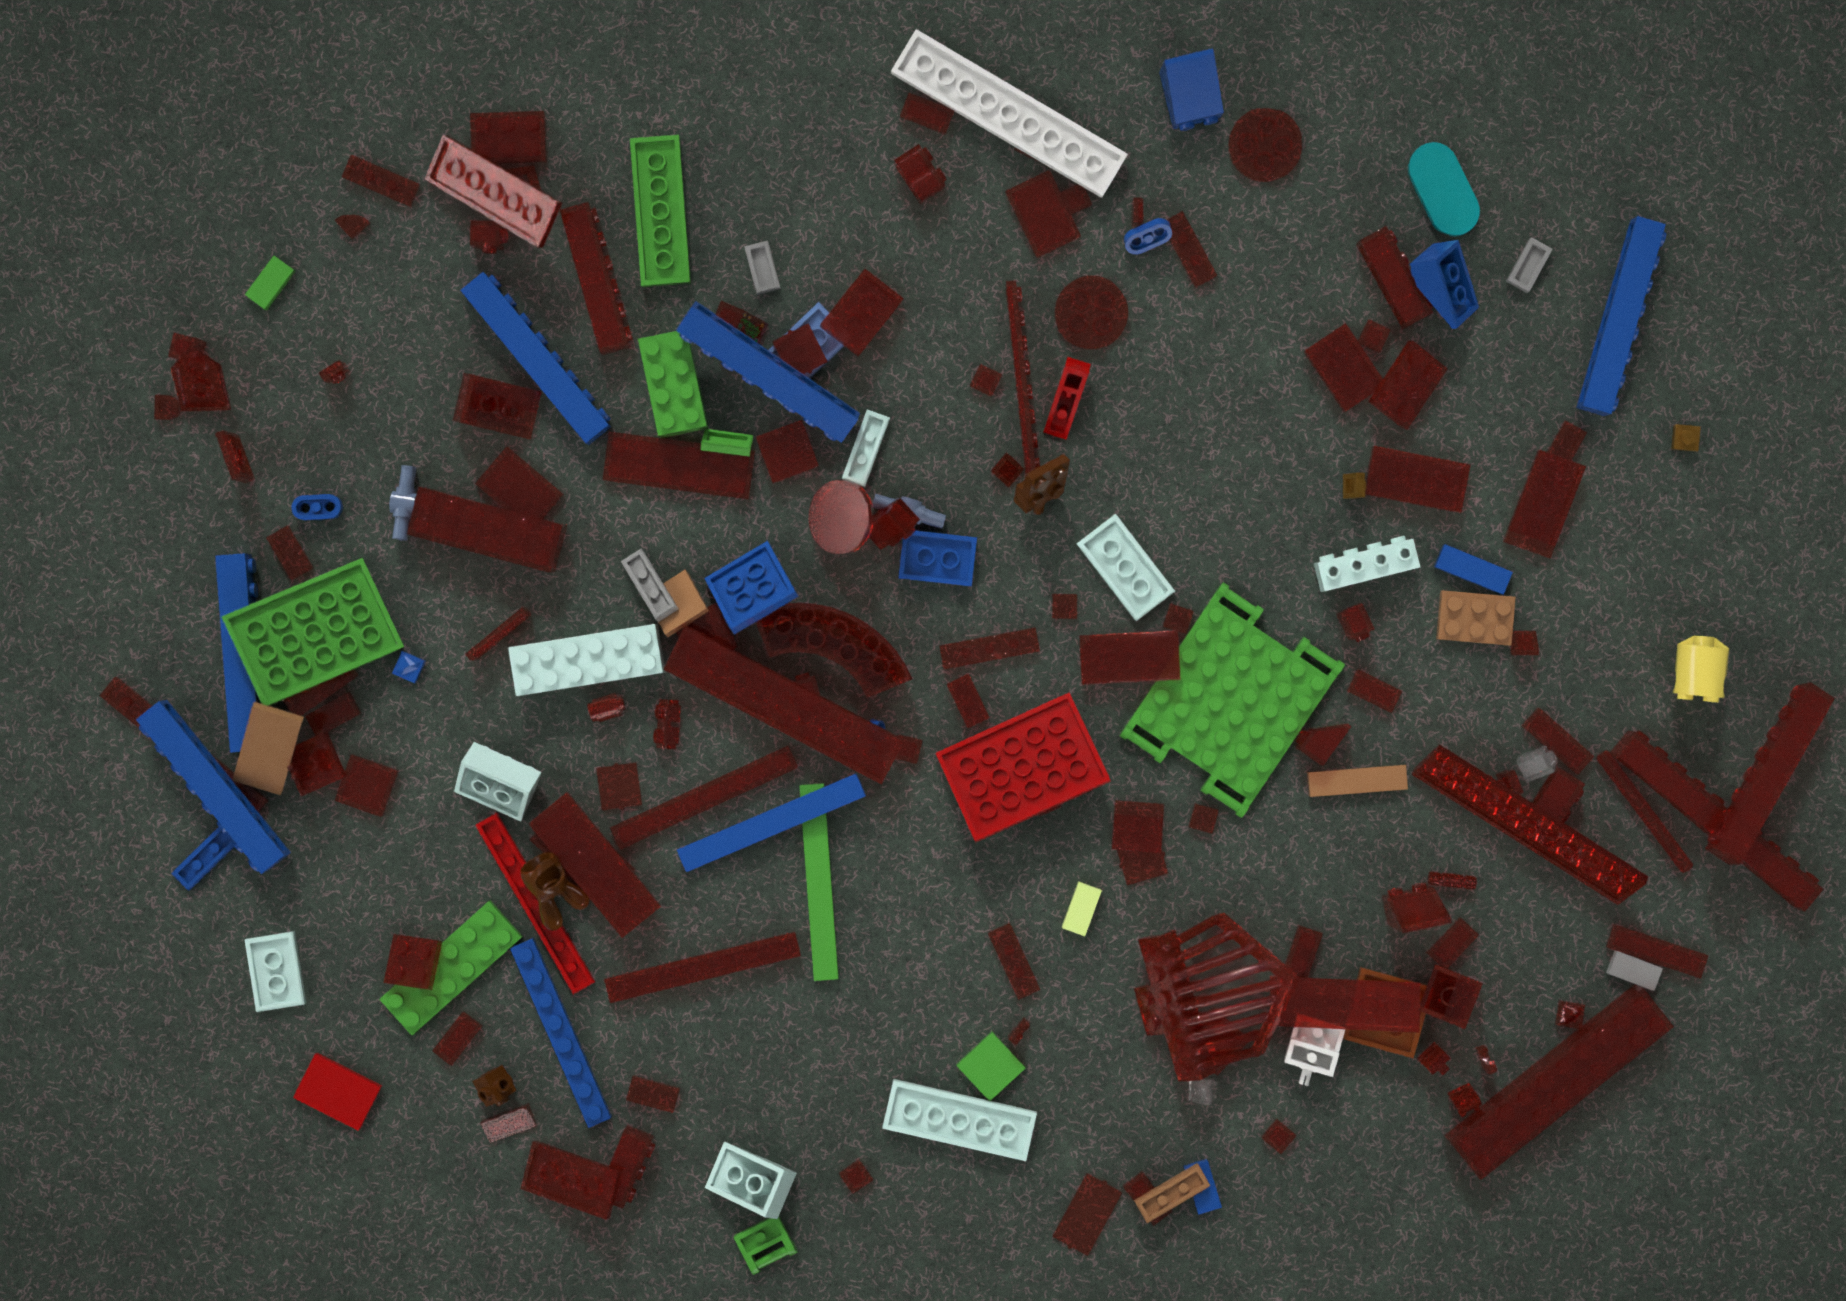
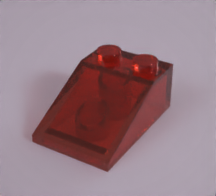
(496, 406)
(1415, 908)

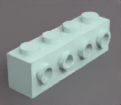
(1367, 564)

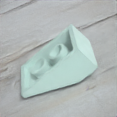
(750, 1181)

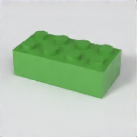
(673, 384)

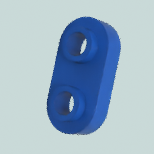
(1148, 236)
(318, 507)

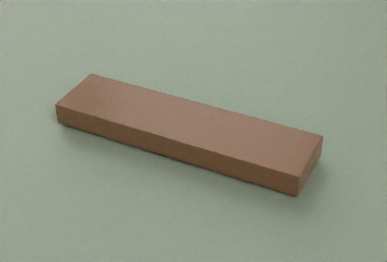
(1357, 780)

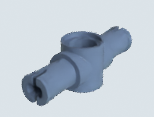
(402, 502)
(925, 515)

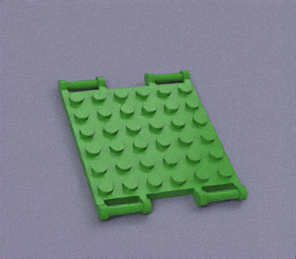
(1235, 700)

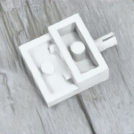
(1314, 1051)

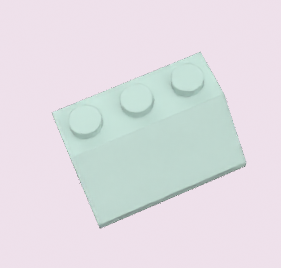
(497, 781)

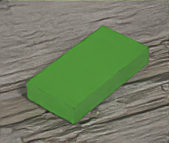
(270, 282)
(727, 442)

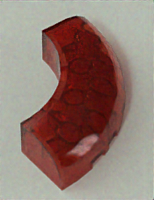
(837, 637)

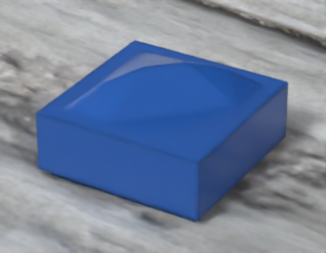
(408, 667)

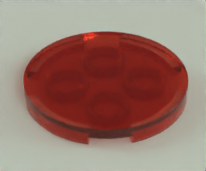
(1265, 144)
(1091, 312)
(840, 517)

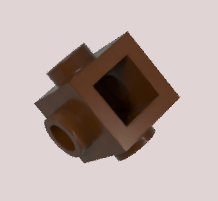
(494, 1086)

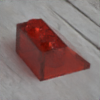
(1450, 996)

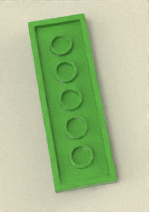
(660, 210)
(460, 962)

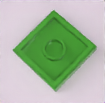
(990, 1066)

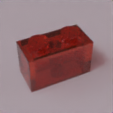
(892, 524)
(1559, 794)

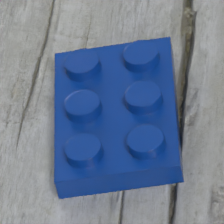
(938, 558)

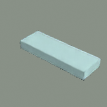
(866, 448)

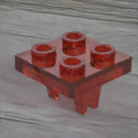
(315, 764)

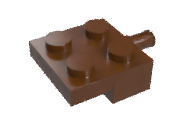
(1042, 485)

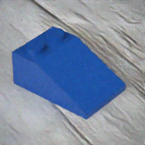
(1446, 281)

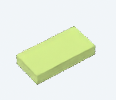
(1081, 908)

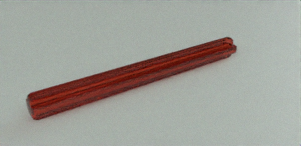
(1644, 811)

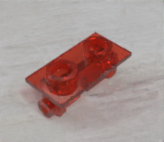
(665, 733)

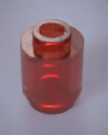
(606, 707)

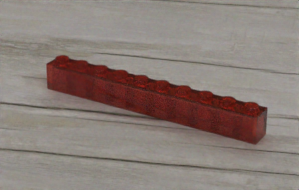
(1704, 811)

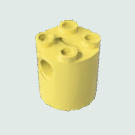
(1701, 668)

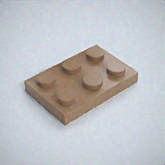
(1476, 618)

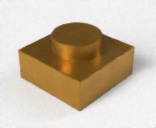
(1685, 437)
(1354, 485)

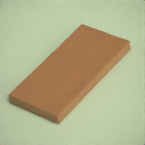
(267, 748)

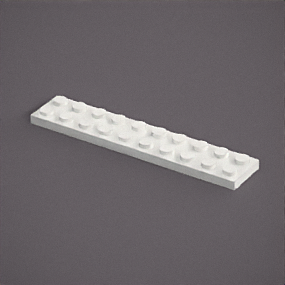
(1009, 113)

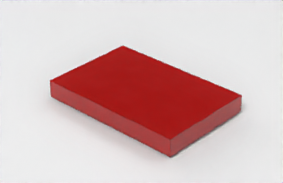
(337, 1091)

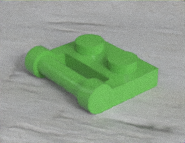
(761, 1237)

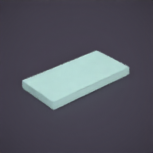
(1125, 567)

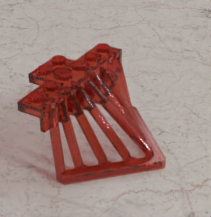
(1172, 1008)

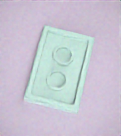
(275, 971)

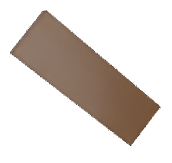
(1172, 1193)

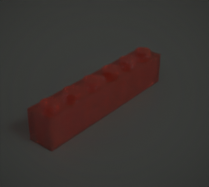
(595, 278)

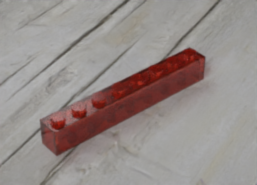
(1769, 773)

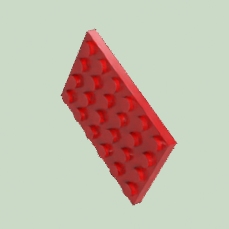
(1023, 767)

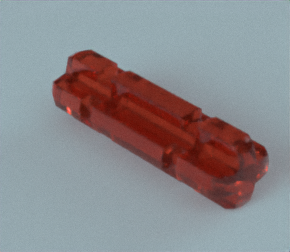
(1452, 880)

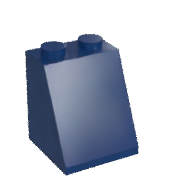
(1192, 89)

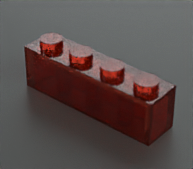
(1394, 277)

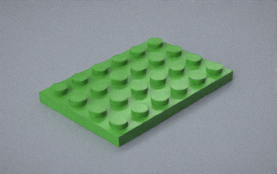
(312, 632)

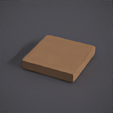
(687, 599)

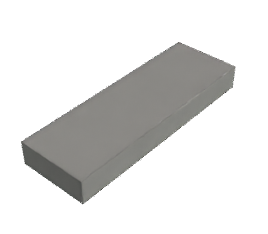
(649, 585)

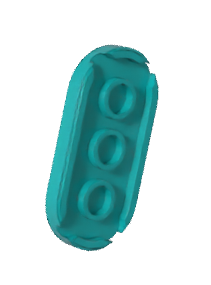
(1443, 189)

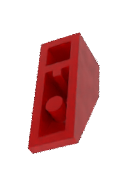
(1067, 398)

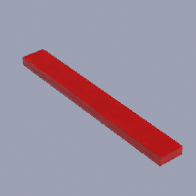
(557, 941)

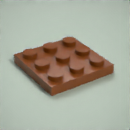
(1396, 1042)

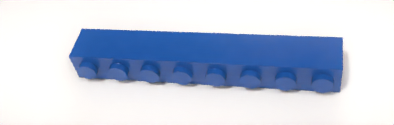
(1621, 316)
(536, 358)
(768, 372)
(236, 591)
(213, 786)

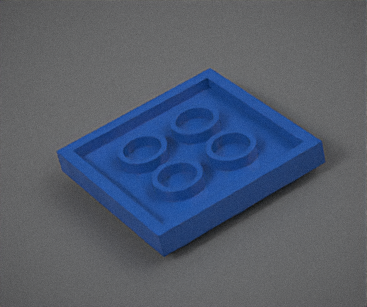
(751, 587)

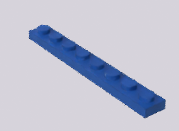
(561, 1032)

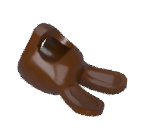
(546, 879)

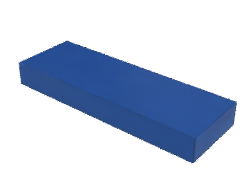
(1473, 569)
(203, 859)

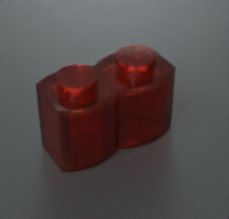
(920, 173)

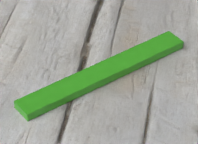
(819, 893)

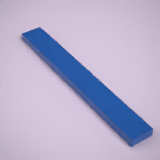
(771, 822)

